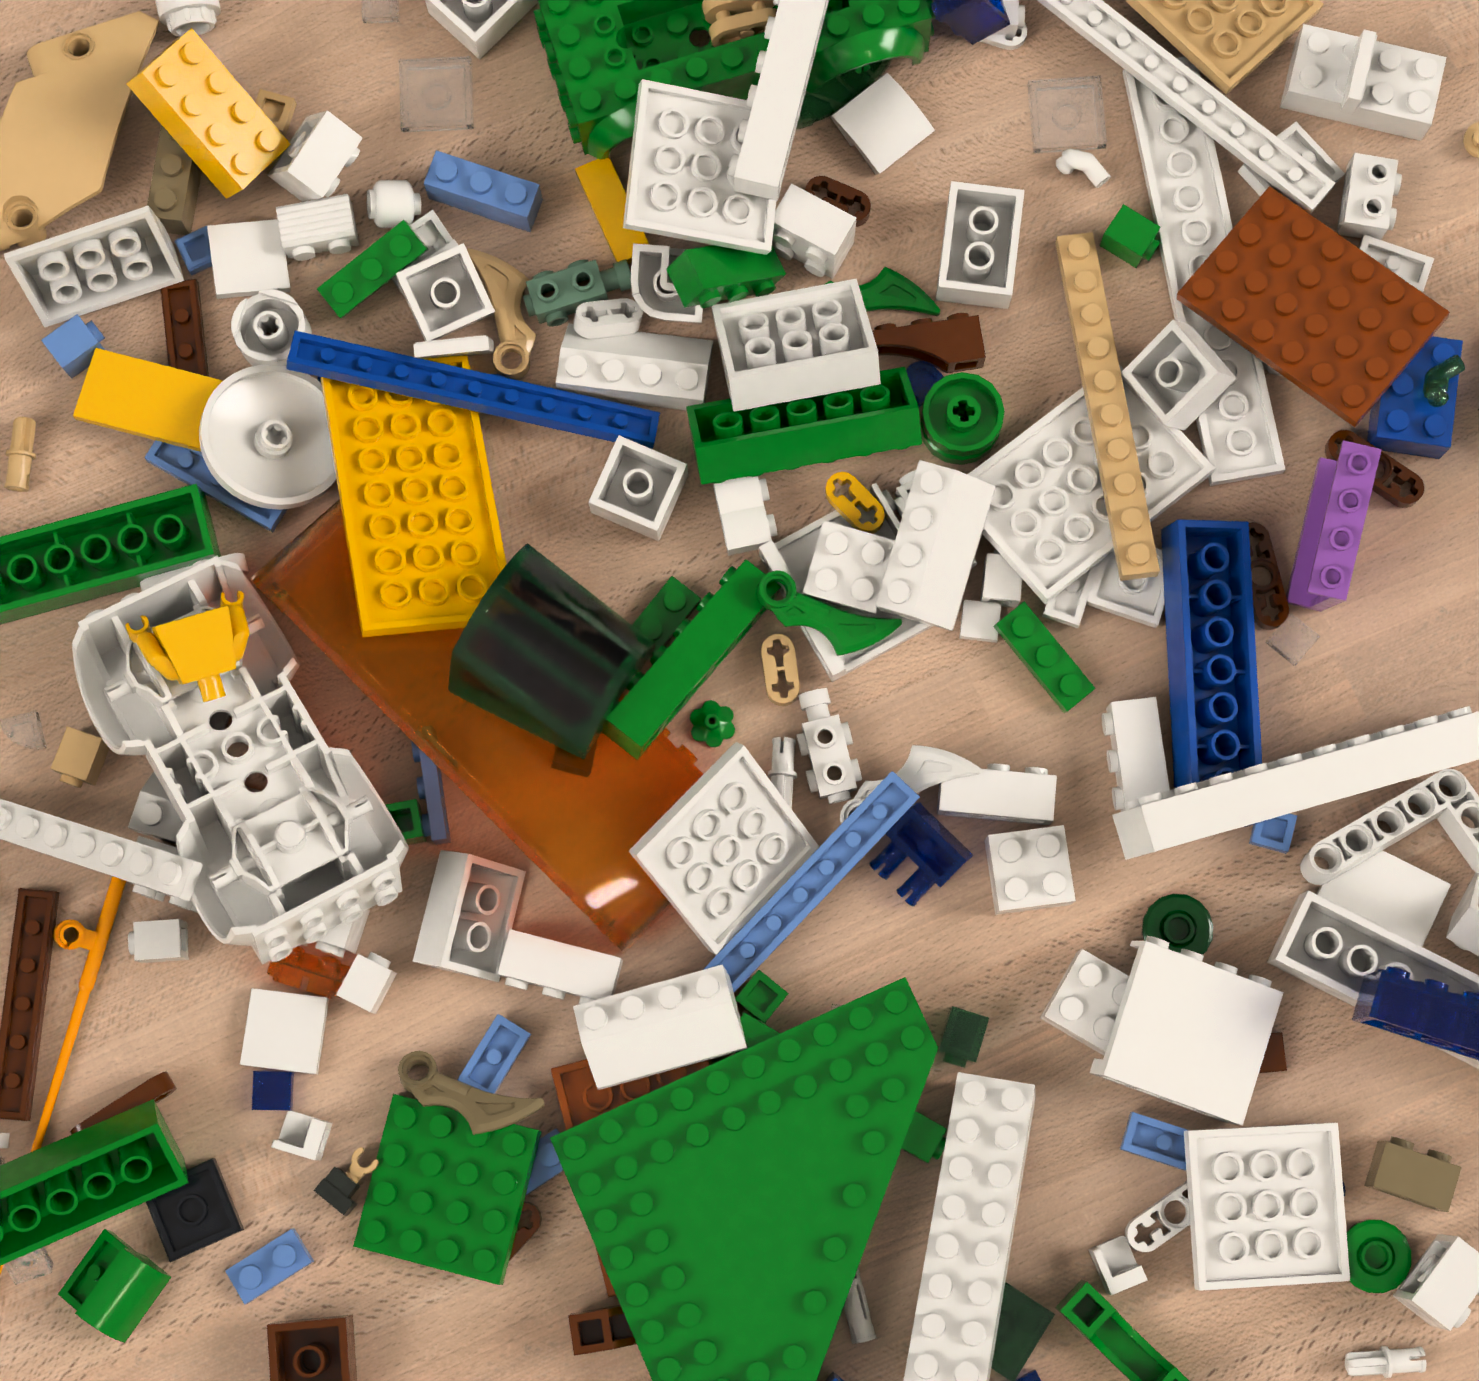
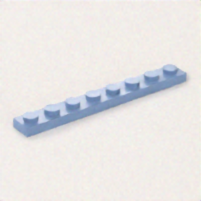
(815, 879)

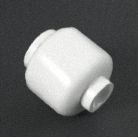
(392, 202)

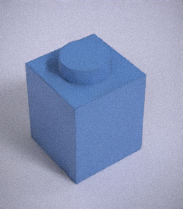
(74, 344)

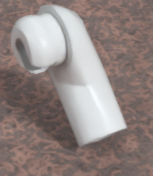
(1083, 161)

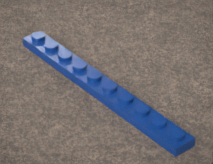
(470, 389)

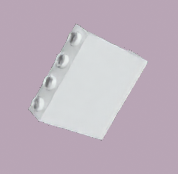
(795, 557)
(1190, 1031)

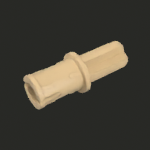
(20, 454)

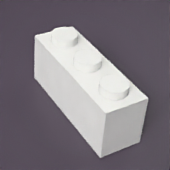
(1136, 749)
(1001, 795)
(558, 967)

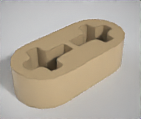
(789, 669)

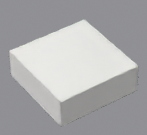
(978, 620)

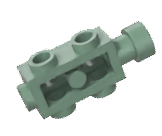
(568, 293)

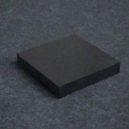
(195, 1212)

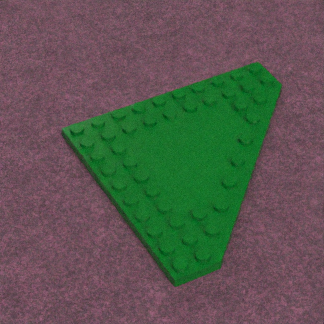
(752, 1190)

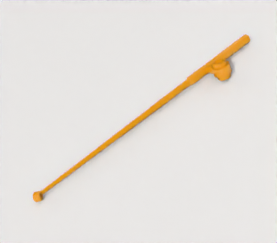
(96, 943)

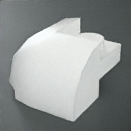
(653, 286)

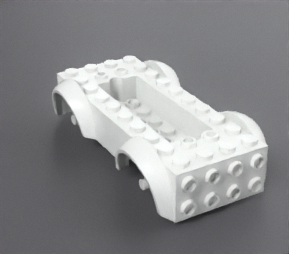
(275, 859)

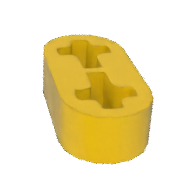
(861, 496)

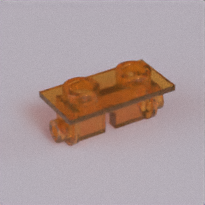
(323, 972)

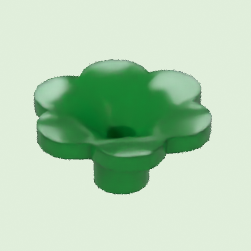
(712, 733)

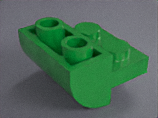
(114, 1286)

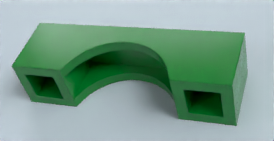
(1115, 1336)

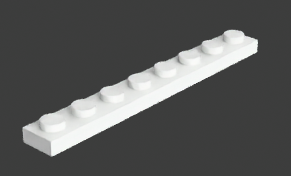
(99, 850)

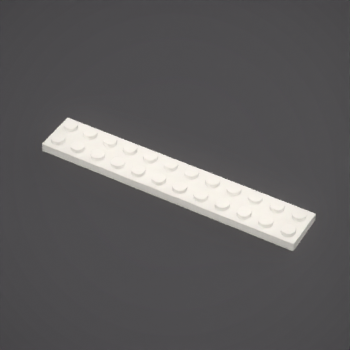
(1194, 218)

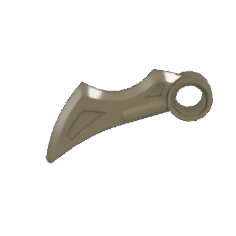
(480, 1108)

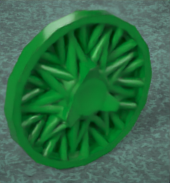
(1377, 1256)

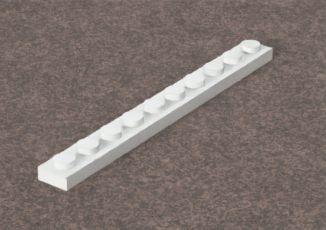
(1195, 99)

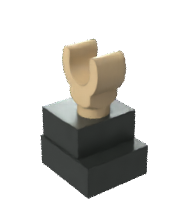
(341, 1186)

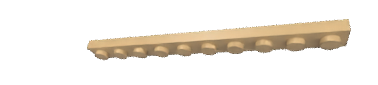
(1107, 407)

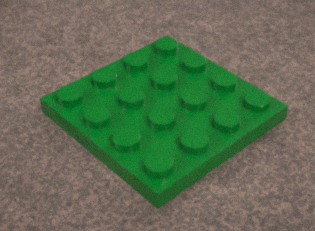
(447, 1192)

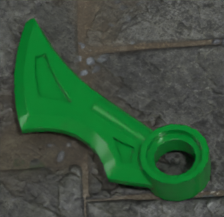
(895, 292)
(843, 629)

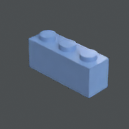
(483, 191)

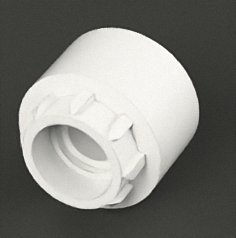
(188, 14)

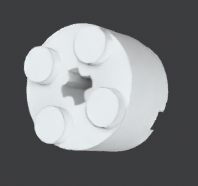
(264, 314)

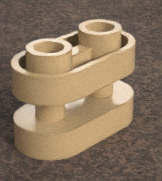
(736, 18)

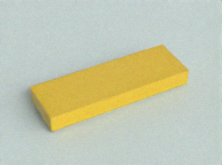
(608, 204)

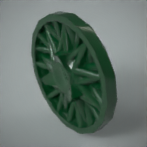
(1180, 922)

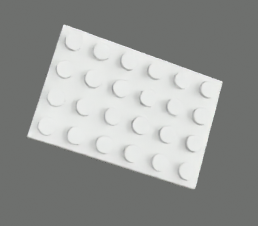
(1050, 497)

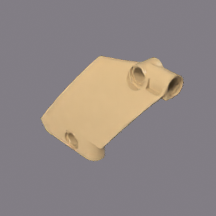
(66, 123)

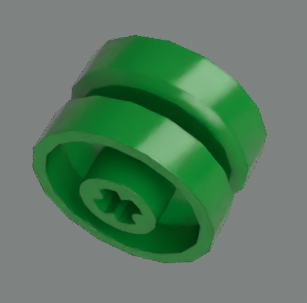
(965, 397)

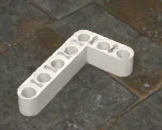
(1402, 823)

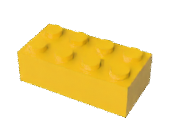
(208, 114)

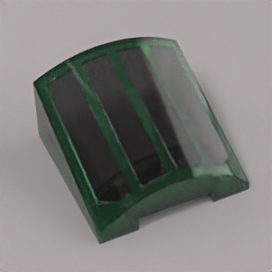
(546, 654)

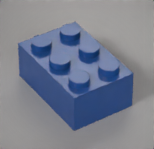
(1403, 417)

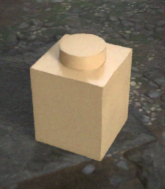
(79, 758)

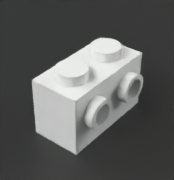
(1368, 196)

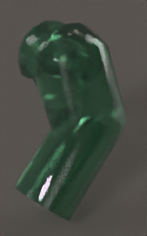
(1437, 380)

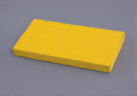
(144, 398)

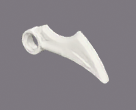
(923, 769)

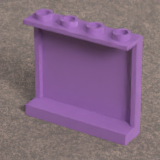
(1333, 527)

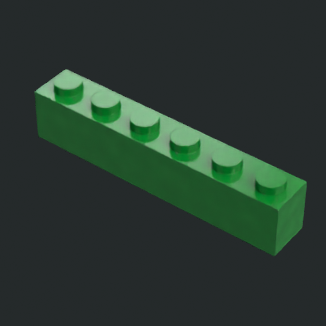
(688, 661)

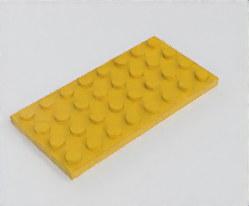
(413, 507)

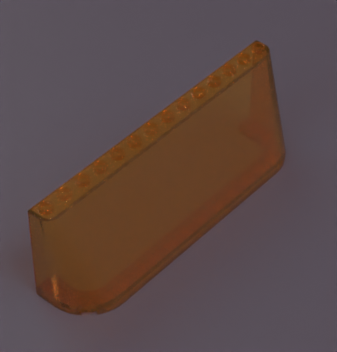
(563, 822)

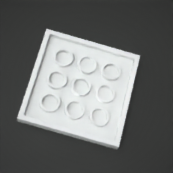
(682, 171)
(724, 848)
(1266, 1206)

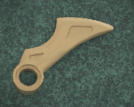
(505, 289)

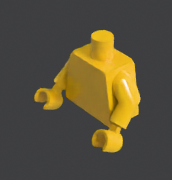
(197, 645)

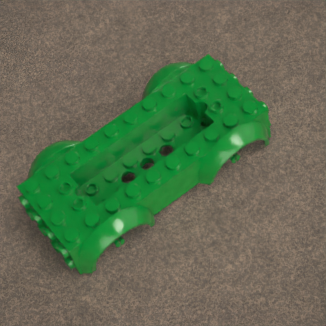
(608, 46)

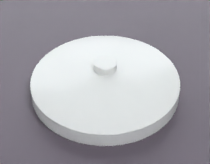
(268, 437)

